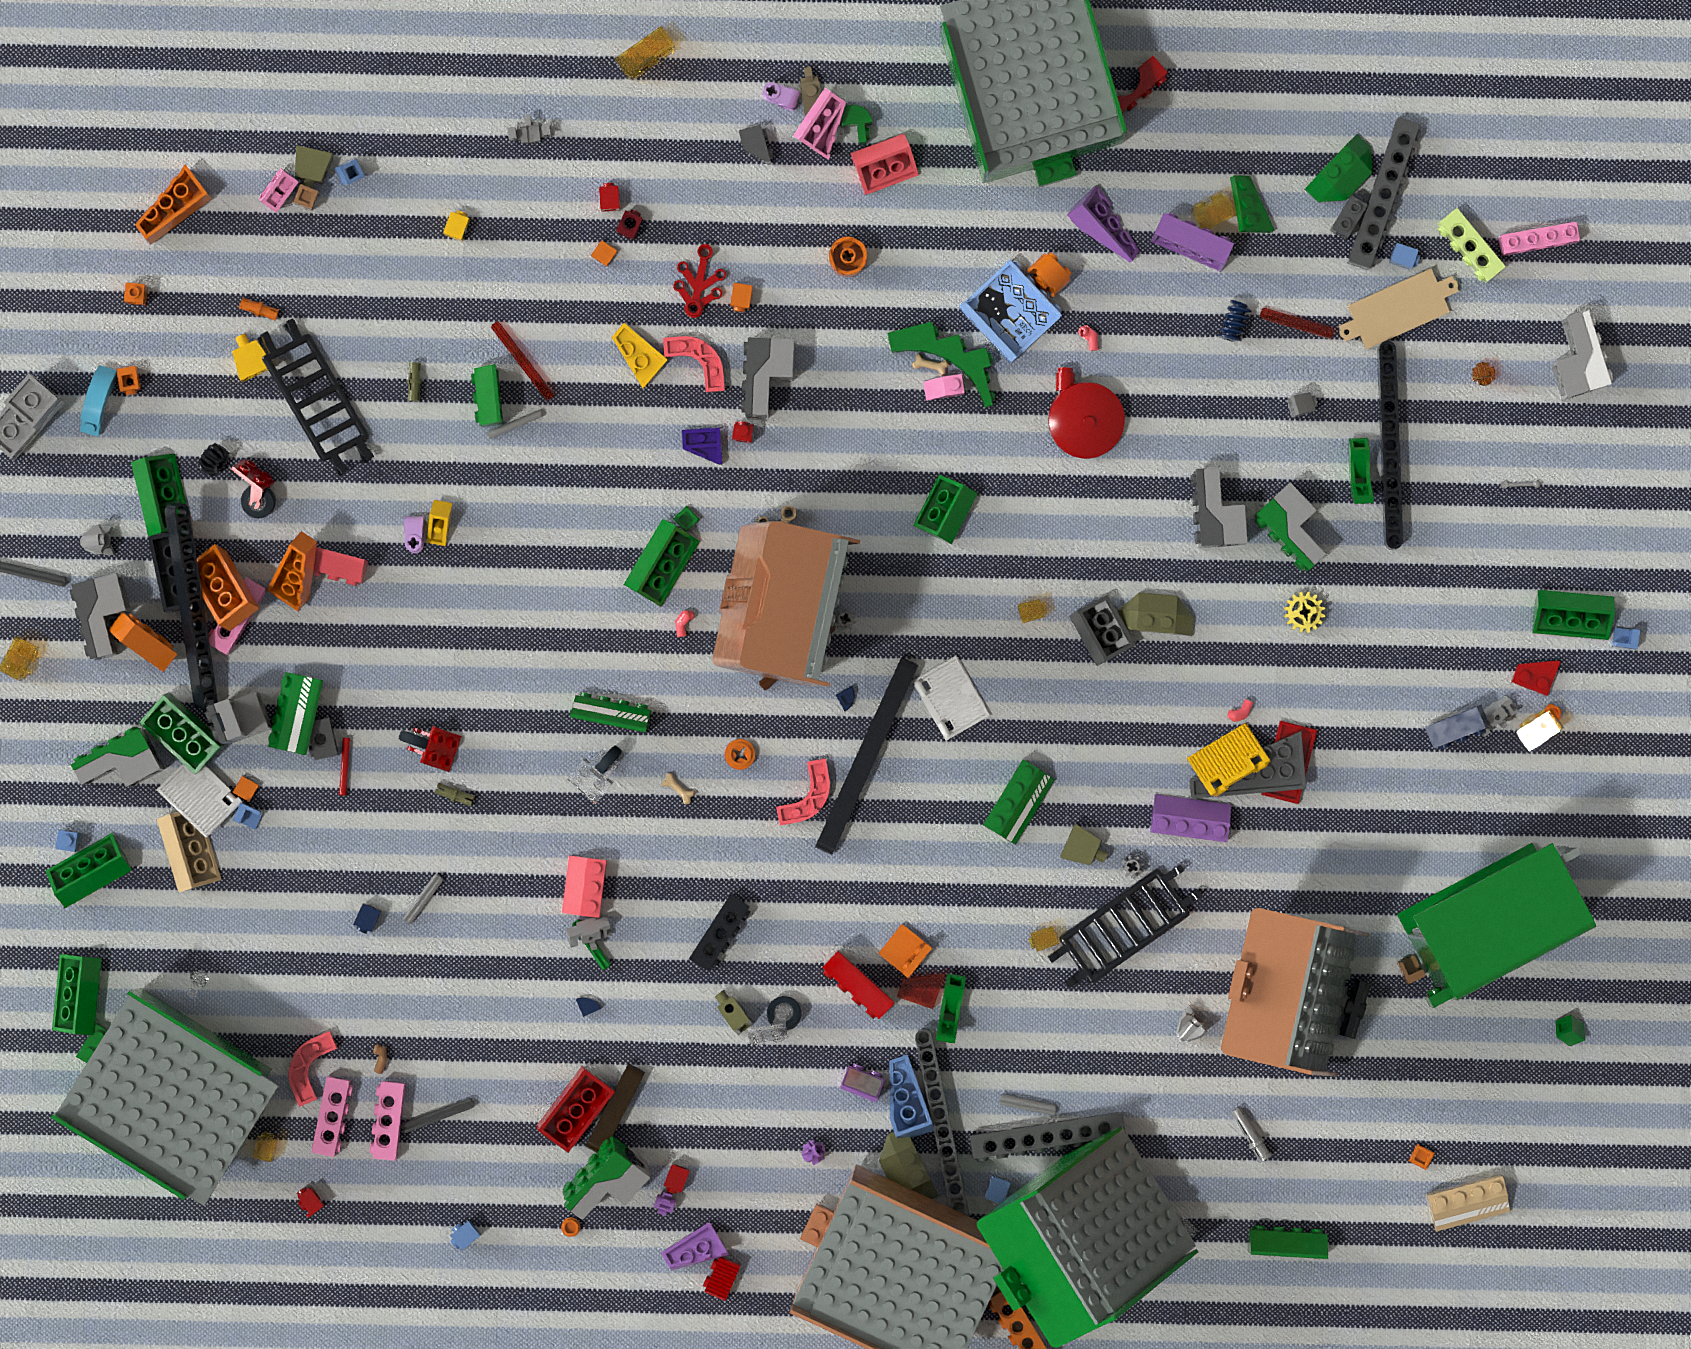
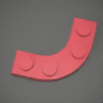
(703, 353)
(813, 801)
(301, 1063)

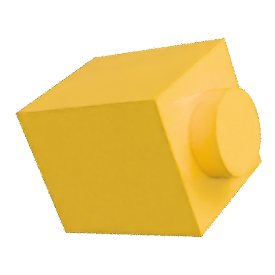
(457, 225)

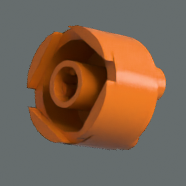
(852, 247)
(1049, 274)

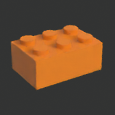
(143, 640)

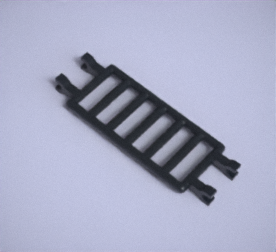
(339, 466)
(1137, 945)

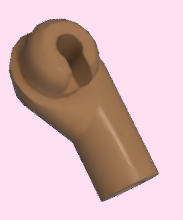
(382, 1058)

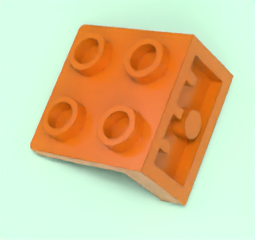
(905, 950)

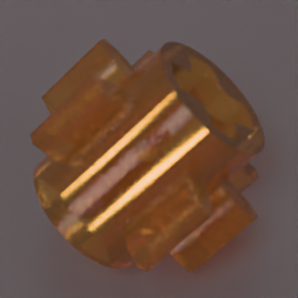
(1483, 373)

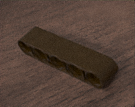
(616, 1107)

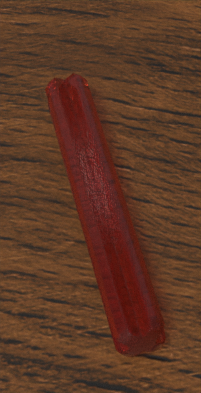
(1296, 323)

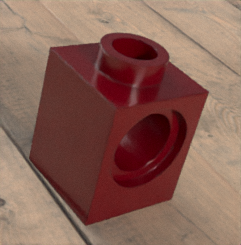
(626, 232)

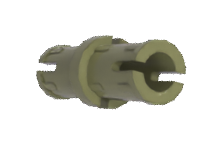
(414, 382)
(454, 794)

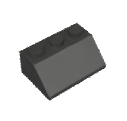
(1102, 630)

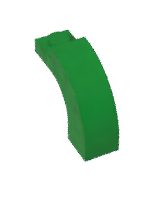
(1360, 470)
(950, 1008)

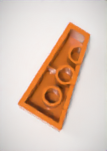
(173, 206)
(295, 572)

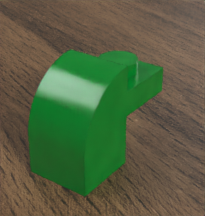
(857, 116)

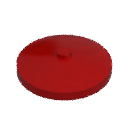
(1086, 420)

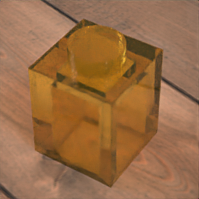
(1032, 611)
(1043, 939)
(265, 1147)

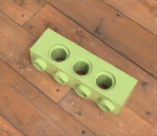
(1481, 249)

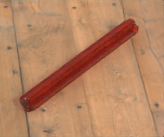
(522, 360)

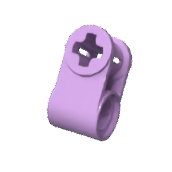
(783, 97)
(414, 529)

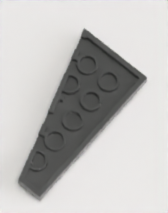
(1282, 774)

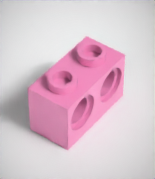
(278, 190)

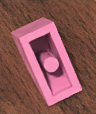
(944, 387)

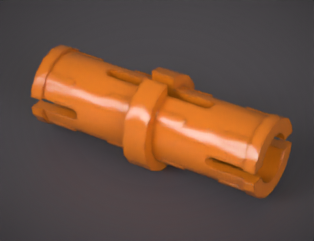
(259, 309)

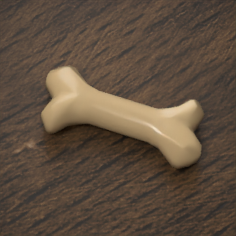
(940, 367)
(685, 794)

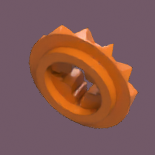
(730, 755)

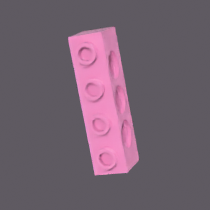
(1539, 239)
(226, 644)
(397, 1091)
(320, 1144)

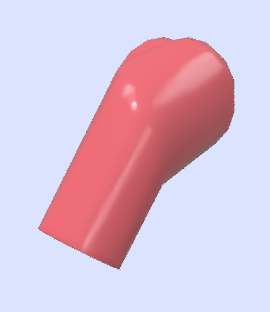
(1090, 335)
(681, 621)
(1240, 714)

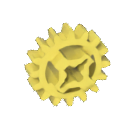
(1296, 614)

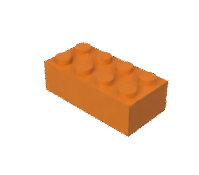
(224, 588)

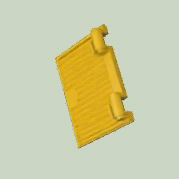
(1228, 759)

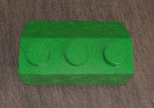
(487, 396)
(945, 509)

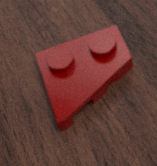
(1536, 676)

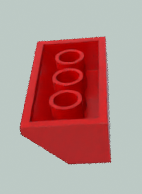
(858, 984)
(575, 1109)

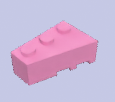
(821, 123)

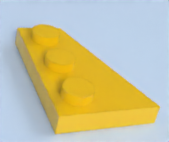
(639, 354)

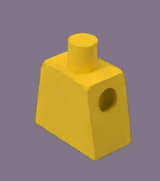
(248, 358)

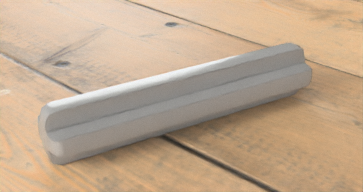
(423, 898)
(1027, 1104)

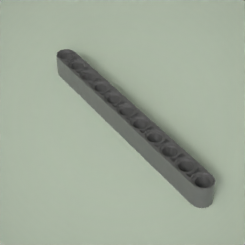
(941, 1122)

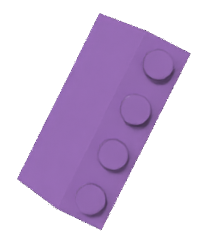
(1192, 241)
(1190, 818)

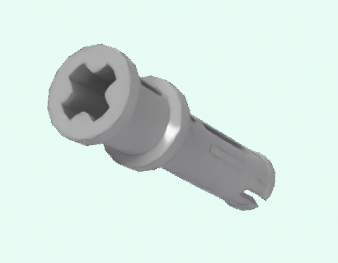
(1255, 1142)

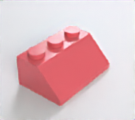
(884, 164)
(339, 566)
(584, 886)

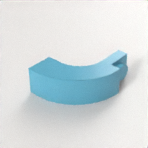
(96, 400)

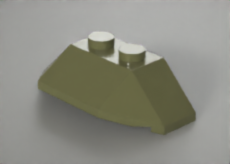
(1157, 614)
(904, 1166)

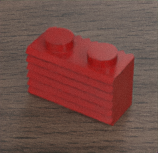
(722, 1277)

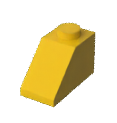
(439, 522)

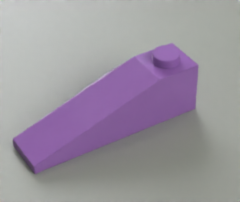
(1095, 218)

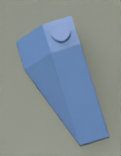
(907, 1106)

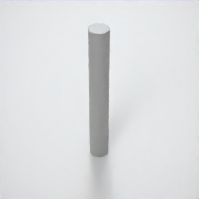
(514, 424)

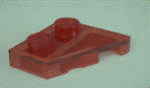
(921, 989)

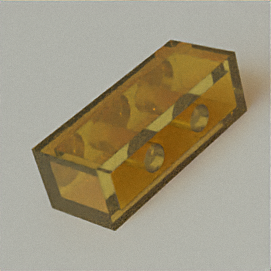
(645, 53)

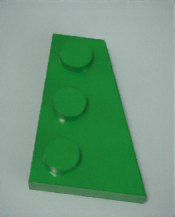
(1249, 207)

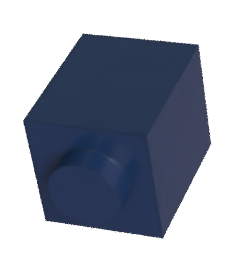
(367, 918)

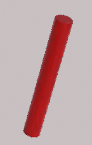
(344, 766)

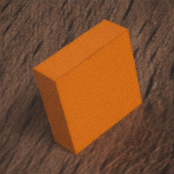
(604, 253)
(245, 788)
(1421, 1157)

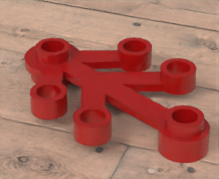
(699, 284)

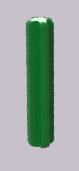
(598, 954)

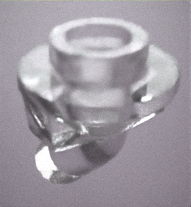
(199, 979)

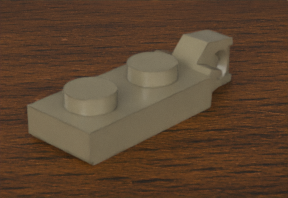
(810, 89)

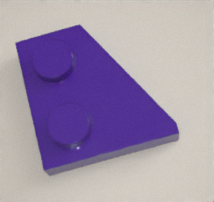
(703, 443)

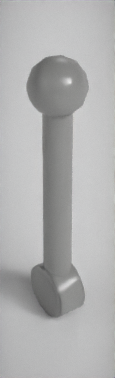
(1504, 484)

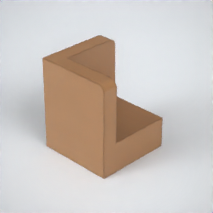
(305, 197)
(1410, 969)

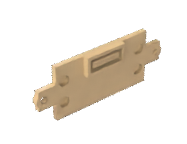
(1398, 308)

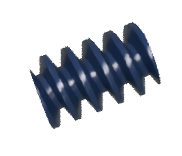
(1234, 321)

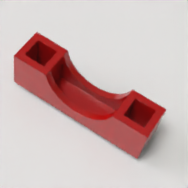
(1151, 74)

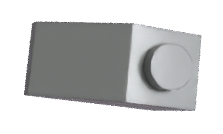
(1301, 404)

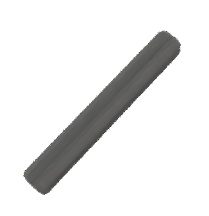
(33, 574)
(437, 1115)

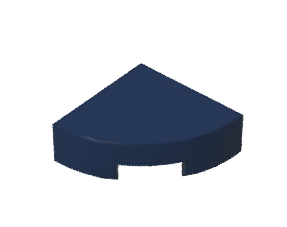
(846, 698)
(587, 1005)

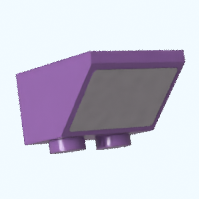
(862, 1083)

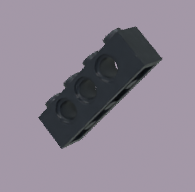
(699, 955)

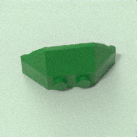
(1343, 173)

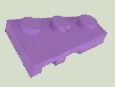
(695, 1248)

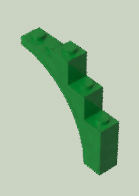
(923, 339)

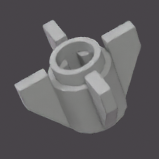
(97, 540)
(1191, 1026)

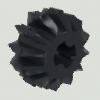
(213, 459)

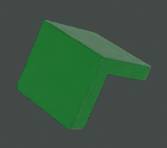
(1570, 1030)

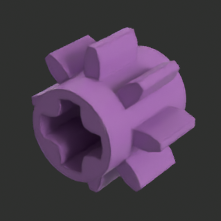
(813, 1152)
(664, 1203)

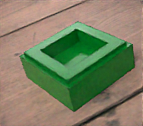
(686, 519)

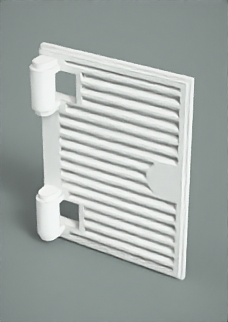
(951, 697)
(199, 798)

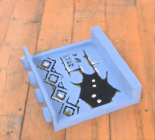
(1011, 311)

